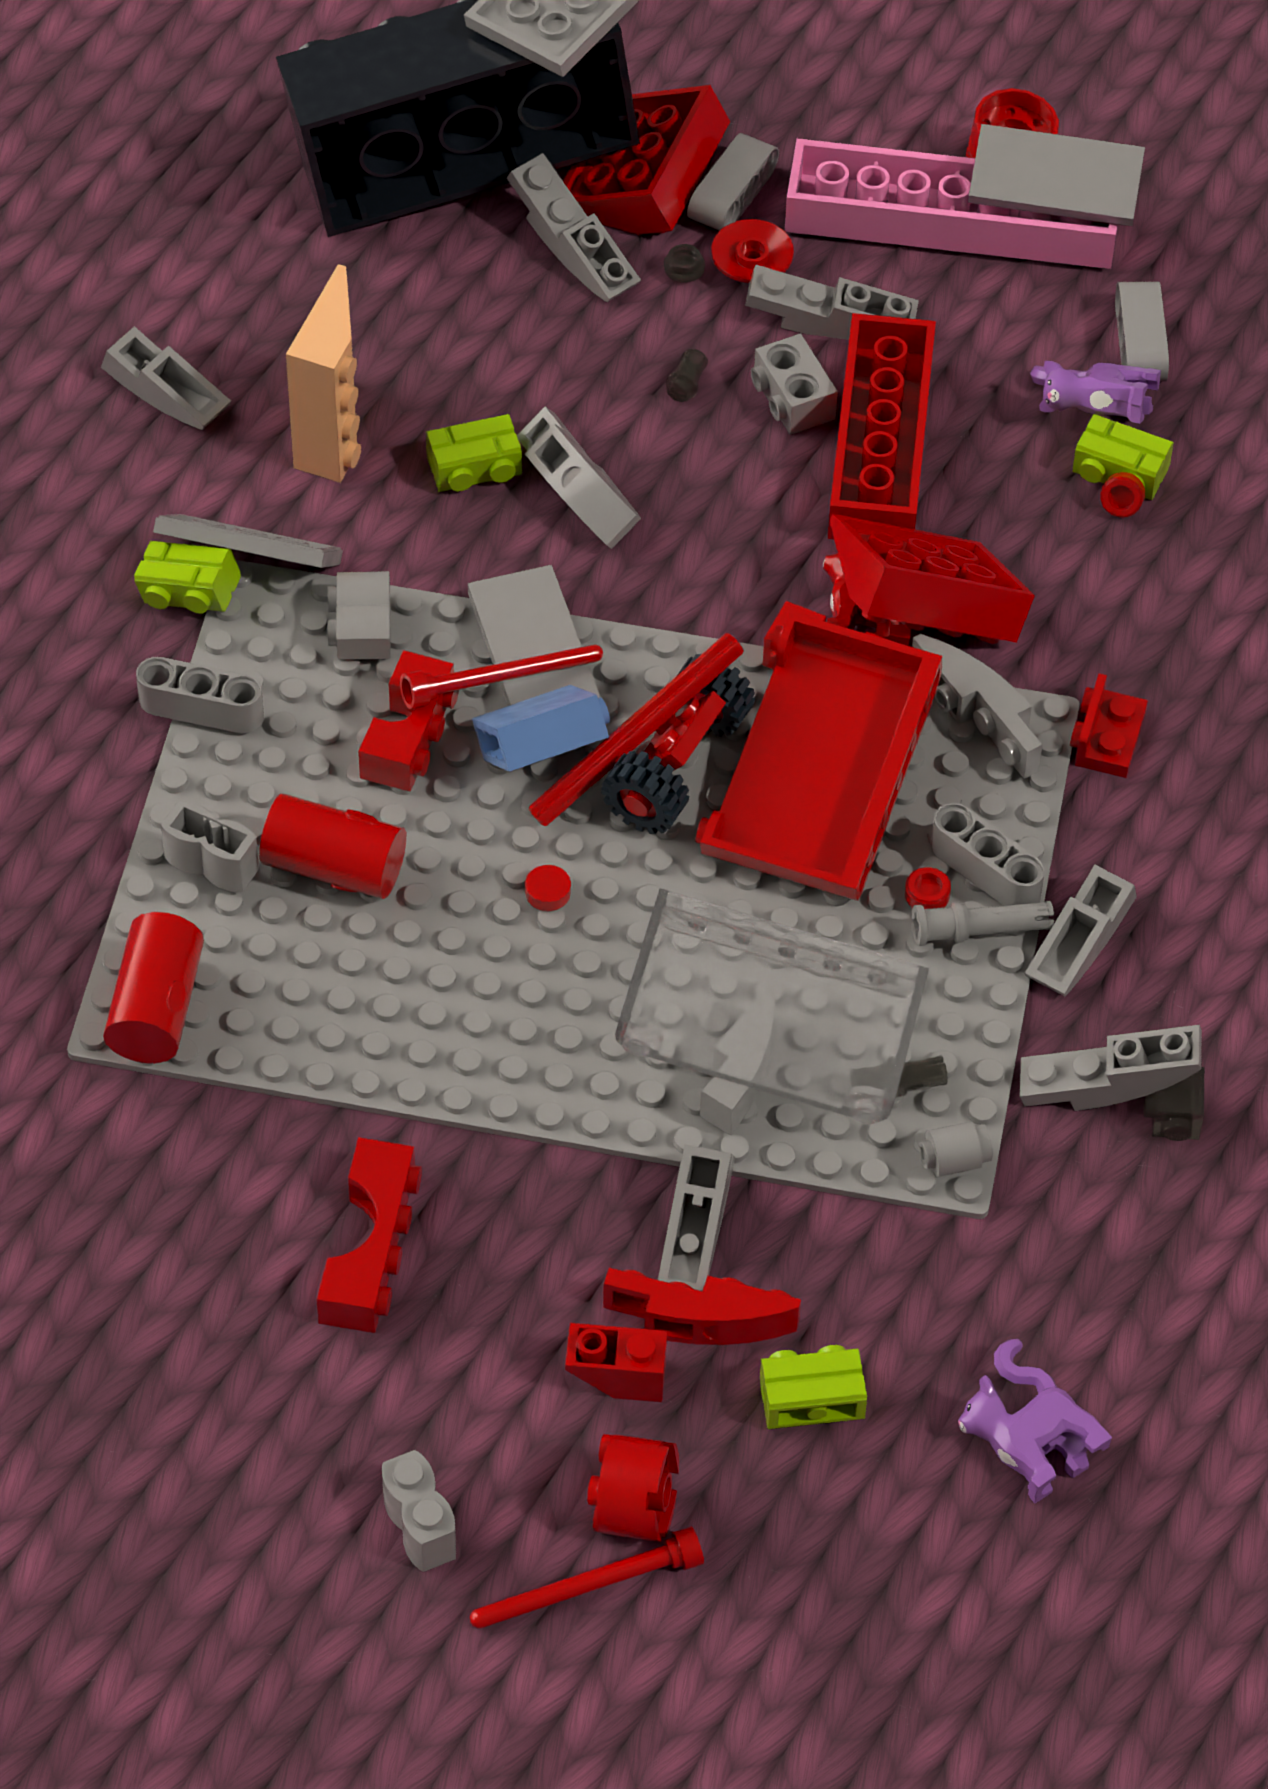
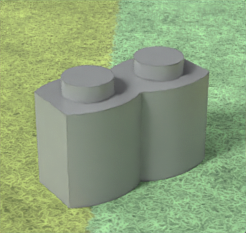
(361, 615)
(210, 846)
(419, 1510)

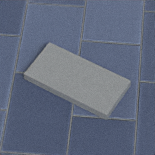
(1056, 174)
(248, 540)
(528, 618)

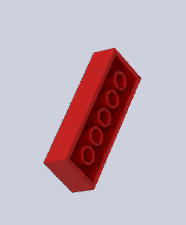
(883, 420)

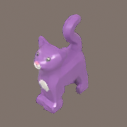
(1099, 390)
(1042, 1425)

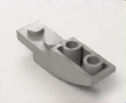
(569, 233)
(820, 308)
(577, 478)
(976, 691)
(1109, 1075)

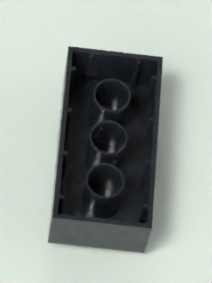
(442, 114)

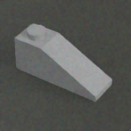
(696, 1215)

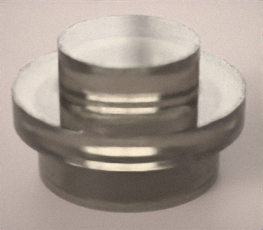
(684, 263)

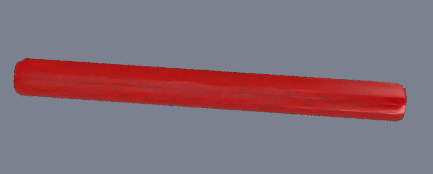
(636, 729)

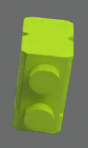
(1116, 448)
(474, 453)
(187, 576)
(812, 1387)

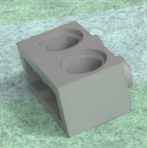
(794, 384)

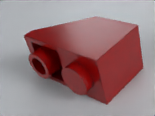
(619, 1360)

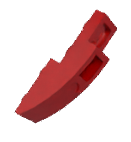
(718, 1315)

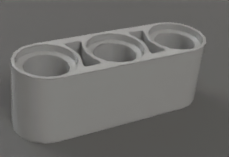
(733, 182)
(1142, 326)
(200, 694)
(973, 842)

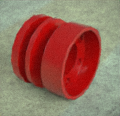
(1012, 110)

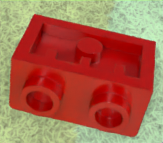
(1109, 730)

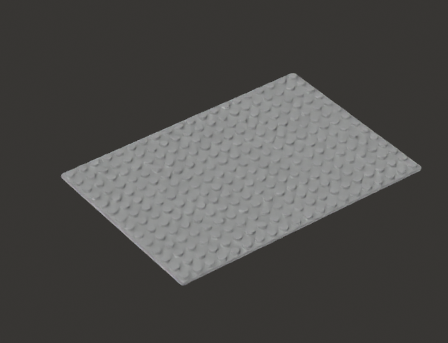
(506, 1015)

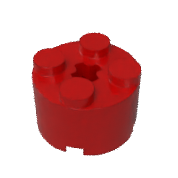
(634, 1487)

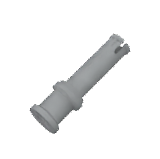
(959, 921)

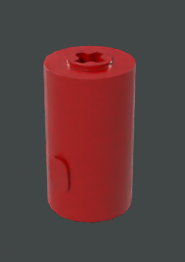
(333, 845)
(153, 987)

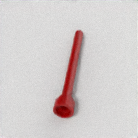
(420, 688)
(678, 1551)

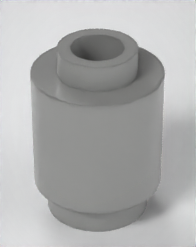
(955, 1148)

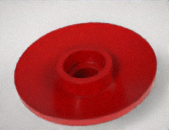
(748, 244)

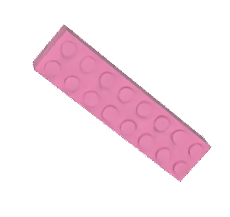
(925, 204)

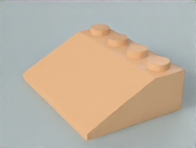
(323, 386)

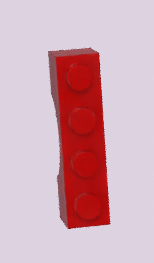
(356, 1283)

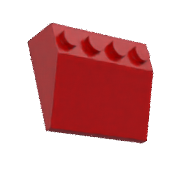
(651, 182)
(929, 580)

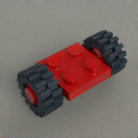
(643, 781)

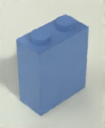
(541, 727)

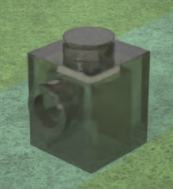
(1177, 1110)

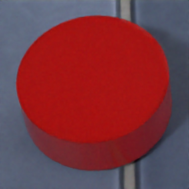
(1122, 494)
(548, 887)
(927, 888)

